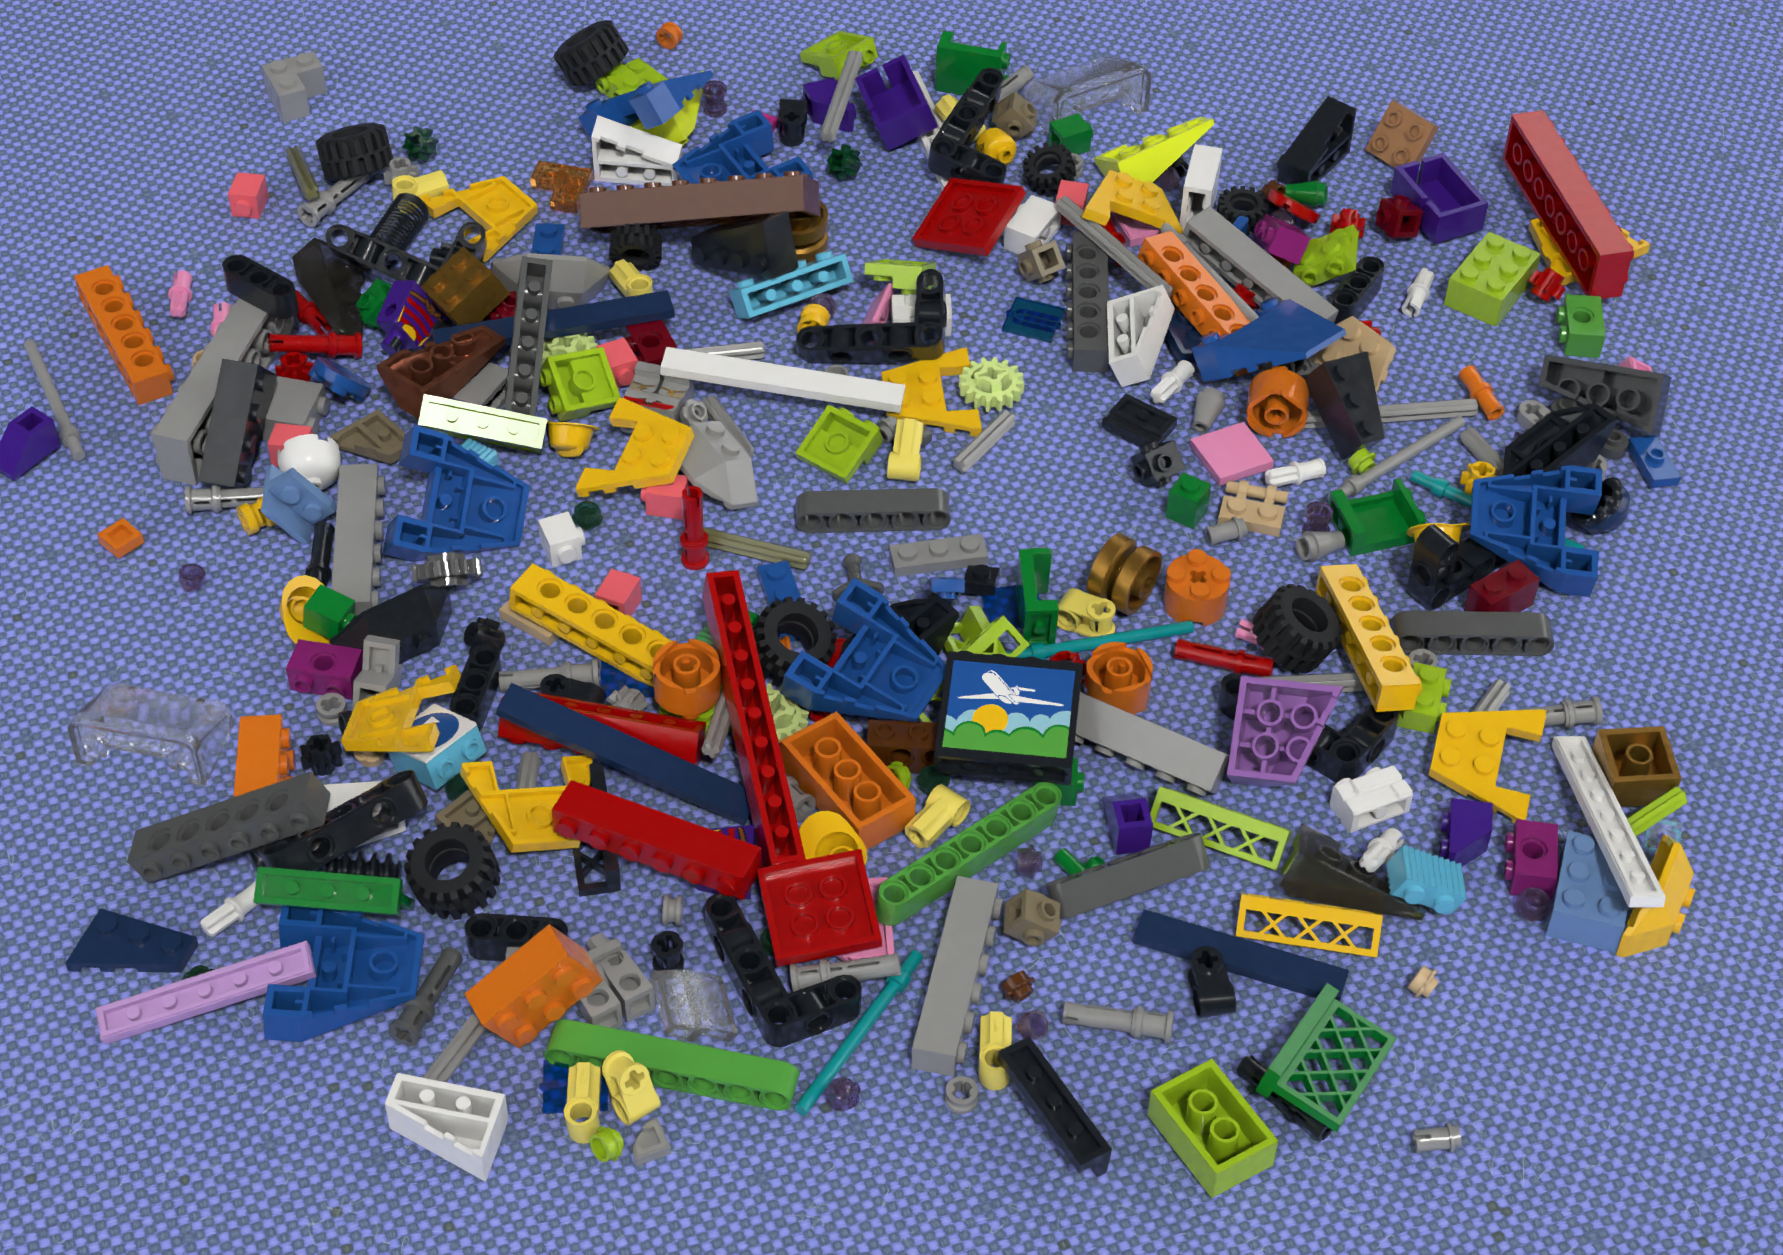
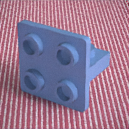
(294, 502)

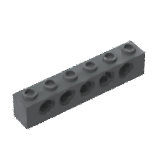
(1089, 305)
(528, 336)
(229, 827)

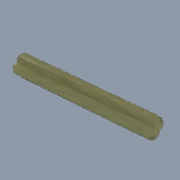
(302, 173)
(757, 549)

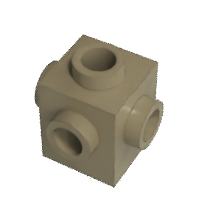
(1015, 116)
(1040, 261)
(1032, 917)

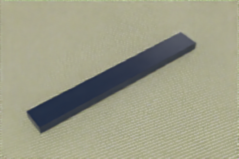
(582, 317)
(625, 753)

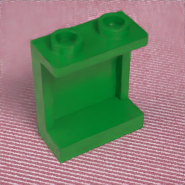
(960, 63)
(1376, 520)
(1036, 617)

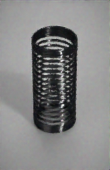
(403, 219)

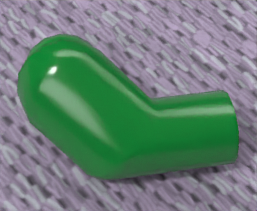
(1072, 865)

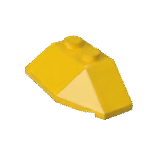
(1653, 926)

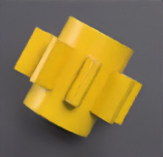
(1476, 471)

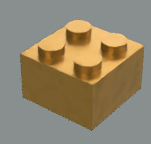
(465, 289)
(1637, 763)

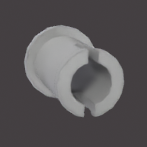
(1226, 531)
(1437, 1138)

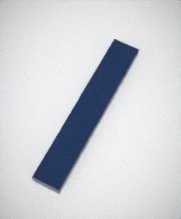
(1240, 955)

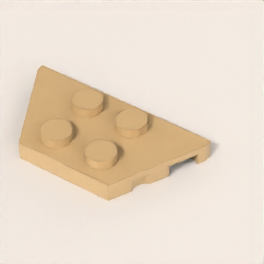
(1360, 339)

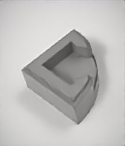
(650, 1143)

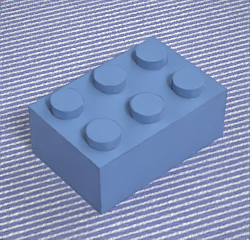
(1586, 898)

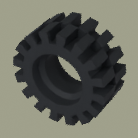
(1044, 157)
(1251, 203)
(636, 245)

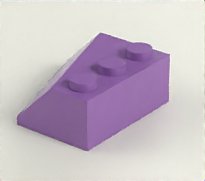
(1277, 729)

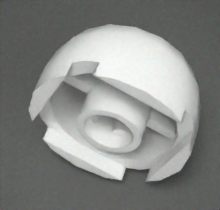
(312, 458)

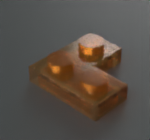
(564, 181)

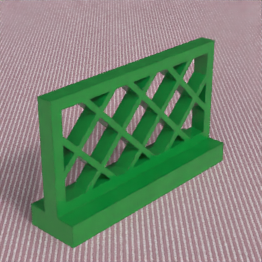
(331, 891)
(1299, 1048)

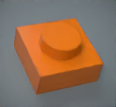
(120, 538)

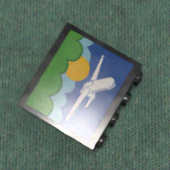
(1008, 717)

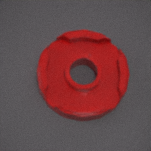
(1293, 206)

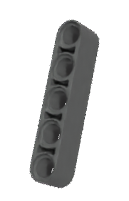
(873, 510)
(1474, 632)
(1129, 875)

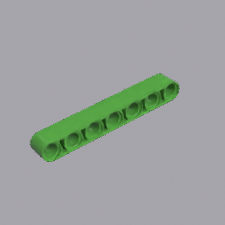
(967, 853)
(680, 1064)

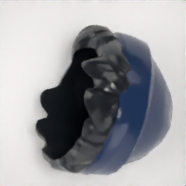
(1611, 509)

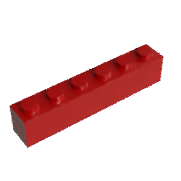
(669, 733)
(656, 839)

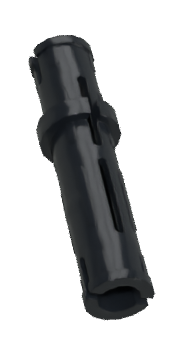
(321, 553)
(1254, 1071)

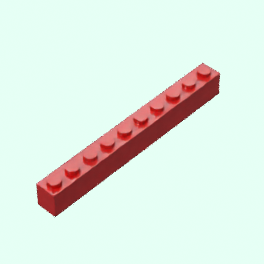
(751, 720)

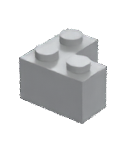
(292, 82)

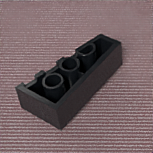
(748, 247)
(1624, 392)

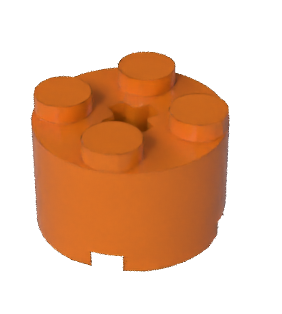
(1277, 402)
(1196, 588)
(1119, 676)
(687, 678)

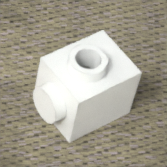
(561, 539)

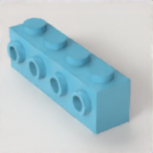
(808, 279)

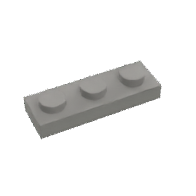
(938, 555)

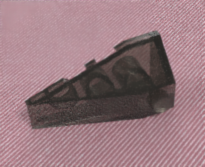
(331, 285)
(1328, 876)

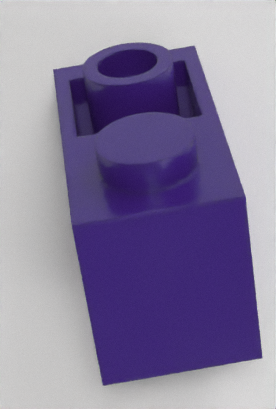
(819, 98)
(27, 442)
(1128, 822)
(1467, 830)

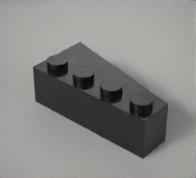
(236, 423)

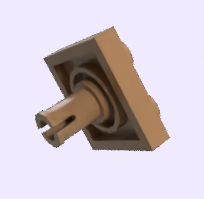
(1401, 136)

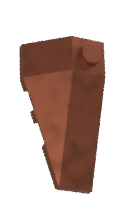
(438, 368)

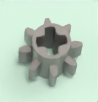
(398, 167)
(628, 698)

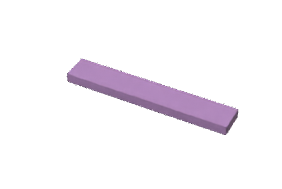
(204, 992)

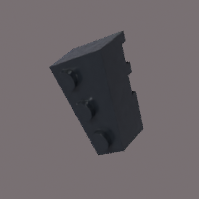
(1319, 145)
(1347, 402)

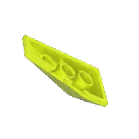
(680, 125)
(1156, 152)

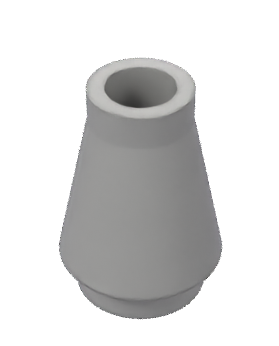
(1207, 409)
(1318, 544)

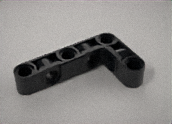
(949, 149)
(375, 254)
(894, 340)
(1446, 568)
(1334, 753)
(345, 826)
(761, 990)

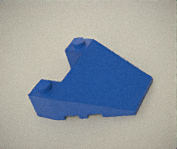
(649, 102)
(736, 153)
(1279, 336)
(465, 502)
(1527, 522)
(879, 674)
(358, 971)

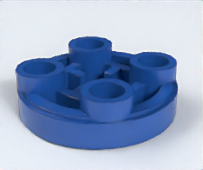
(341, 379)

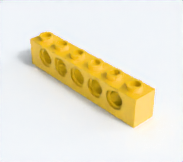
(587, 622)
(1369, 639)

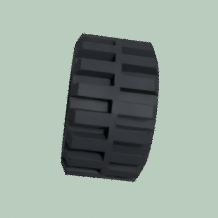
(591, 53)
(354, 151)
(797, 619)
(1297, 628)
(441, 849)

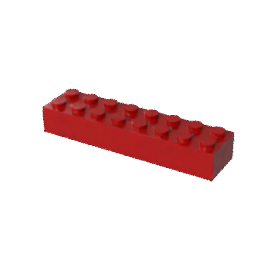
(1567, 205)

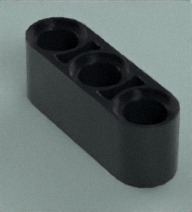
(260, 286)
(1358, 288)
(477, 684)
(491, 934)

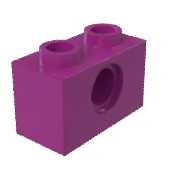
(1281, 238)
(324, 668)
(1532, 857)

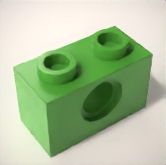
(1581, 325)

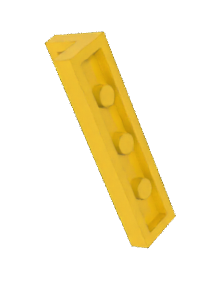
(1309, 910)

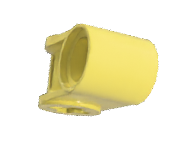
(1085, 612)
(629, 1087)

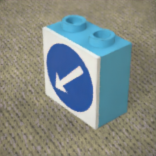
(456, 744)

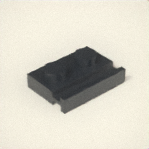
(1139, 421)

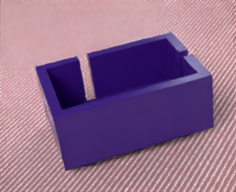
(899, 111)
(1444, 194)

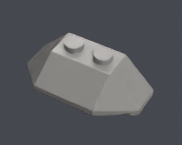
(572, 282)
(720, 466)

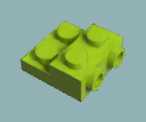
(832, 52)
(627, 78)
(1328, 256)
(901, 271)
(579, 383)
(840, 443)
(1428, 704)

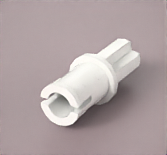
(1418, 293)
(1172, 382)
(1296, 473)
(1381, 849)
(230, 912)

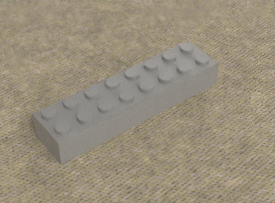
(185, 425)

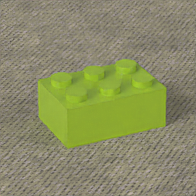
(1491, 279)
(1212, 1128)

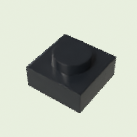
(981, 580)

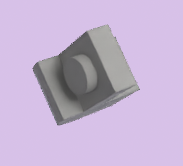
(379, 669)

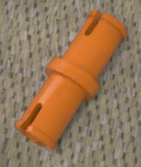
(1482, 392)

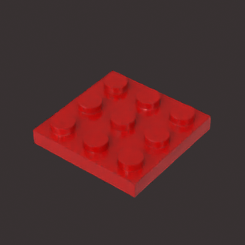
(969, 216)
(819, 907)

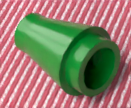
(1309, 193)

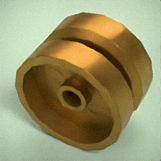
(810, 235)
(1124, 573)

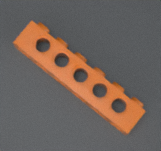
(1193, 287)
(124, 334)

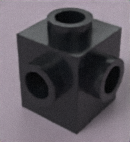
(1157, 463)

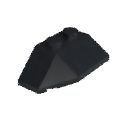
(1560, 440)
(412, 617)
(928, 619)

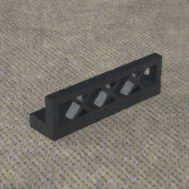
(610, 865)
(1056, 1106)

